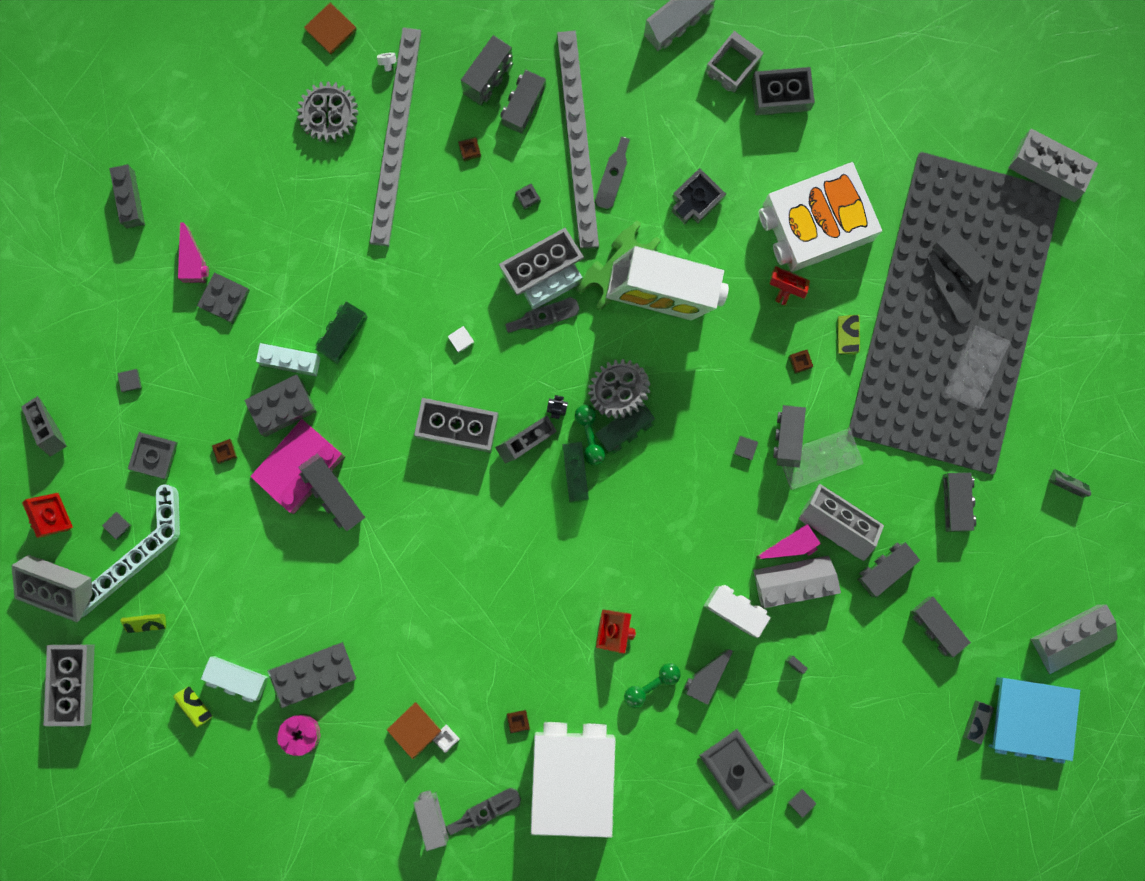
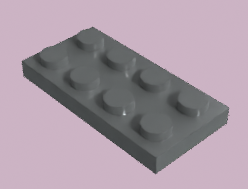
(311, 675)

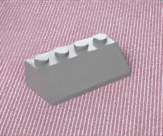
(674, 19)
(540, 261)
(841, 522)
(796, 581)
(51, 587)
(1076, 637)

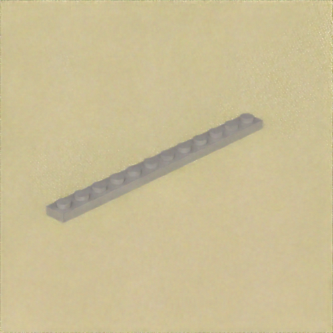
(395, 137)
(578, 140)

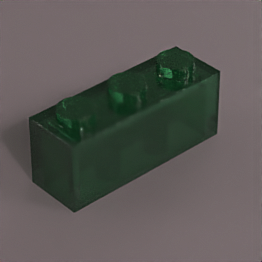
(341, 332)
(624, 429)
(575, 472)

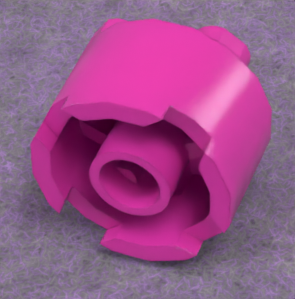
(310, 732)

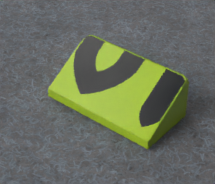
(849, 334)
(144, 623)
(192, 706)

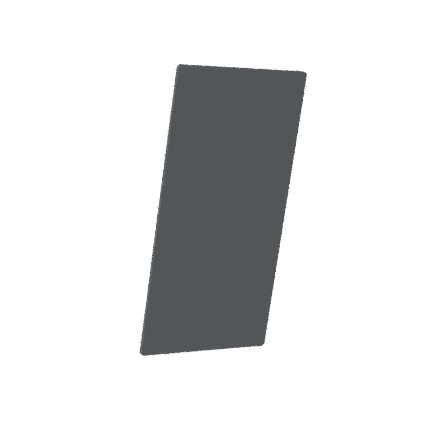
(916, 331)

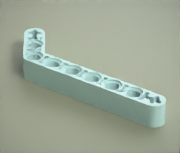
(143, 548)

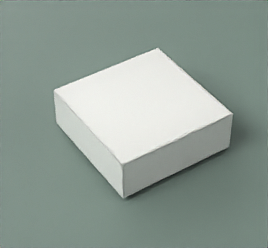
(461, 339)
(446, 738)

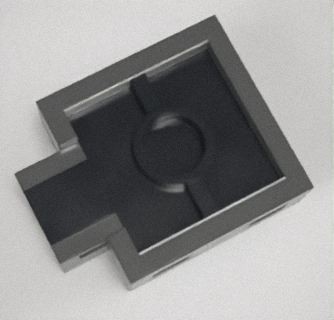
(696, 197)

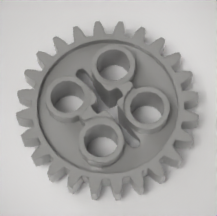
(310, 112)
(619, 389)

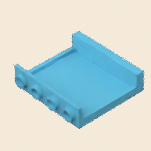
(1036, 720)

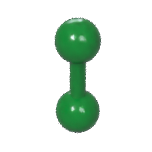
(594, 453)
(636, 696)

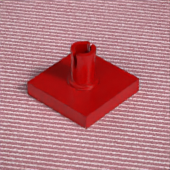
(788, 284)
(47, 515)
(614, 631)

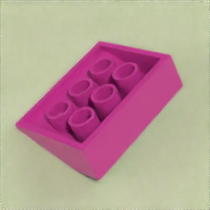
(280, 470)

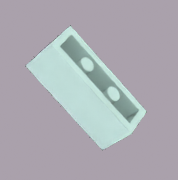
(553, 287)
(288, 359)
(234, 679)

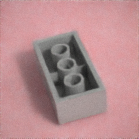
(1053, 165)
(450, 413)
(57, 689)

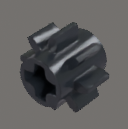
(557, 407)

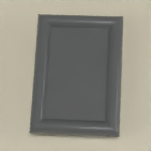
(737, 770)

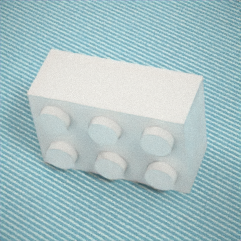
(737, 610)

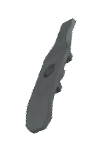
(610, 184)
(956, 299)
(554, 313)
(494, 806)

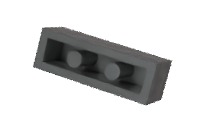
(523, 101)
(127, 196)
(961, 258)
(790, 436)
(959, 502)
(888, 569)
(940, 627)

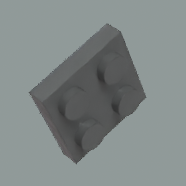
(223, 297)
(152, 455)

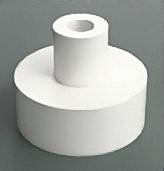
(386, 59)

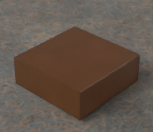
(469, 149)
(801, 361)
(224, 451)
(518, 721)

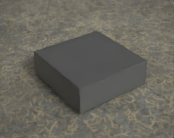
(527, 196)
(129, 380)
(745, 448)
(116, 525)
(796, 664)
(802, 802)

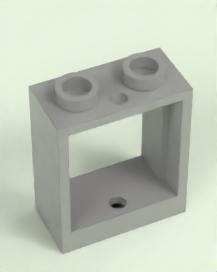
(743, 47)
(431, 820)

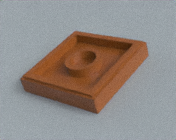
(330, 28)
(414, 730)

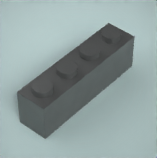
(331, 492)

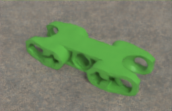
(600, 275)

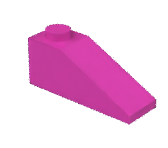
(191, 262)
(797, 543)

